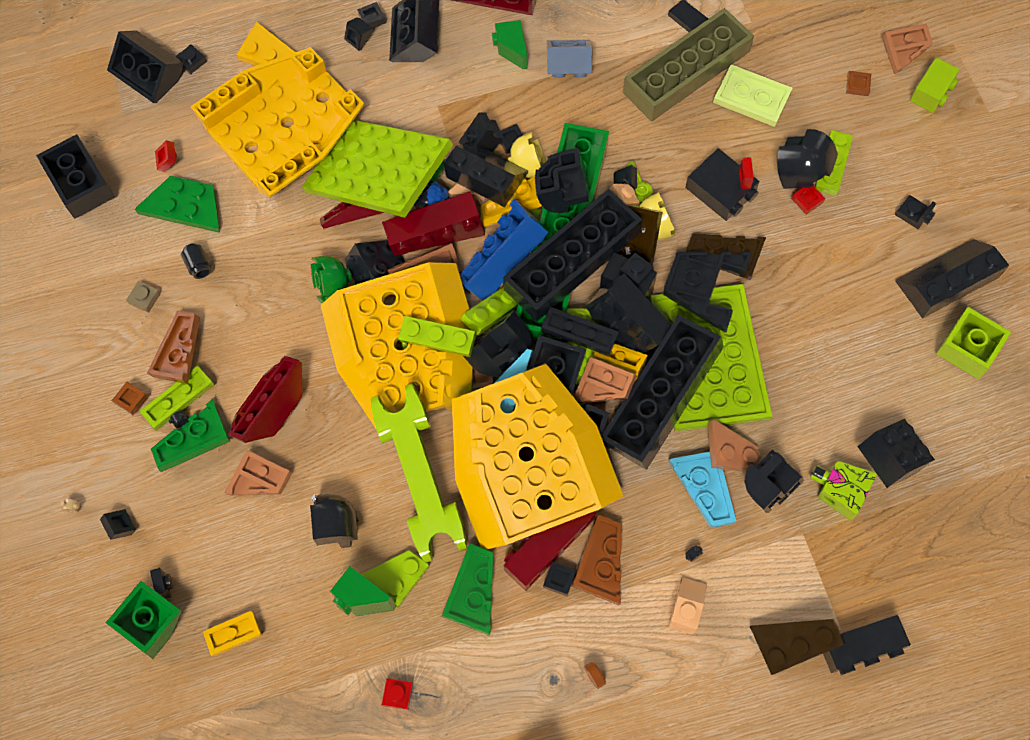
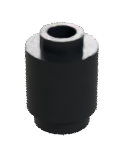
(196, 261)

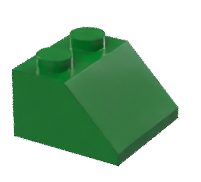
(359, 595)
(145, 619)

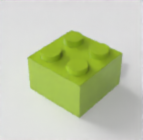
(973, 343)

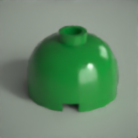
(328, 275)

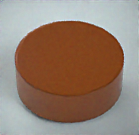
(595, 674)

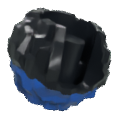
(431, 194)

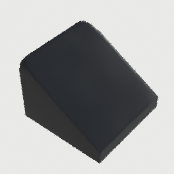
(357, 32)

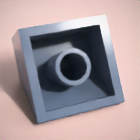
(569, 57)

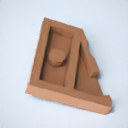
(906, 45)
(603, 383)
(729, 449)
(257, 477)

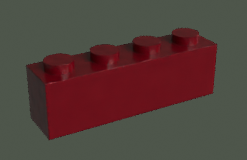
(543, 549)

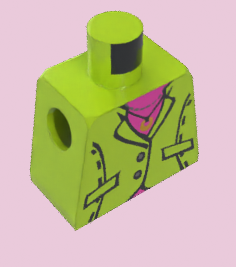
(844, 487)

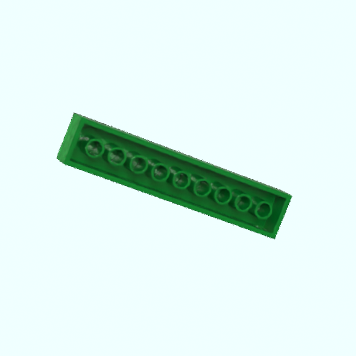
(593, 149)

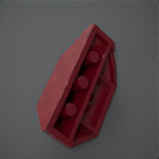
(269, 402)

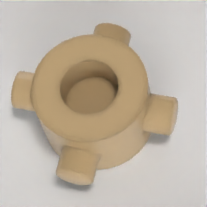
(70, 506)

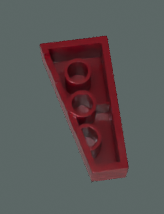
(434, 225)

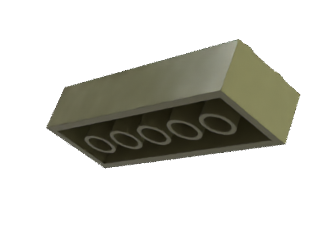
(687, 64)

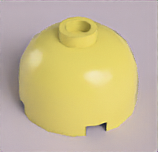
(527, 154)
(656, 203)

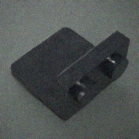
(371, 260)

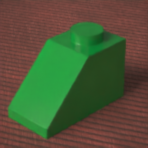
(510, 42)

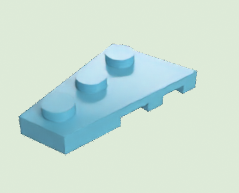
(706, 488)

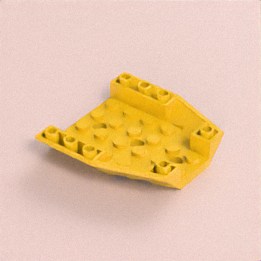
(257, 104)
(366, 334)
(566, 462)

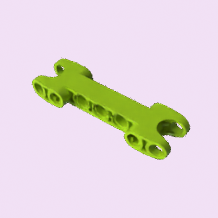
(432, 515)

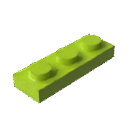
(831, 183)
(489, 311)
(437, 336)
(176, 398)

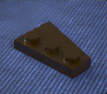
(646, 241)
(717, 244)
(795, 642)

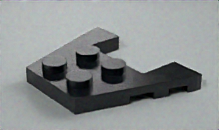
(694, 280)

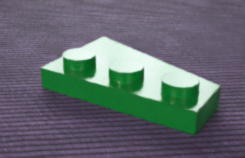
(195, 438)
(471, 592)

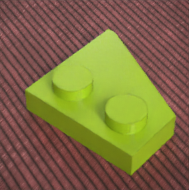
(398, 576)

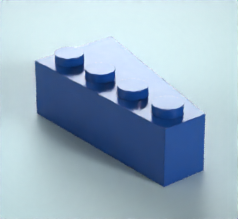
(503, 251)

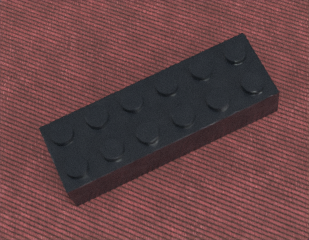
(572, 254)
(662, 391)

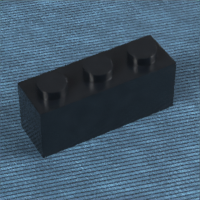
(867, 645)

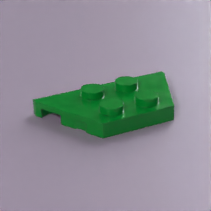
(183, 203)

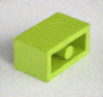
(935, 84)

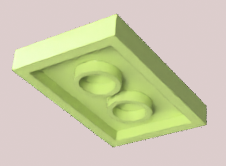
(752, 95)

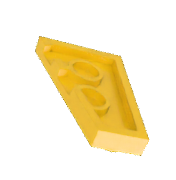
(262, 47)
(524, 195)

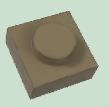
(143, 296)

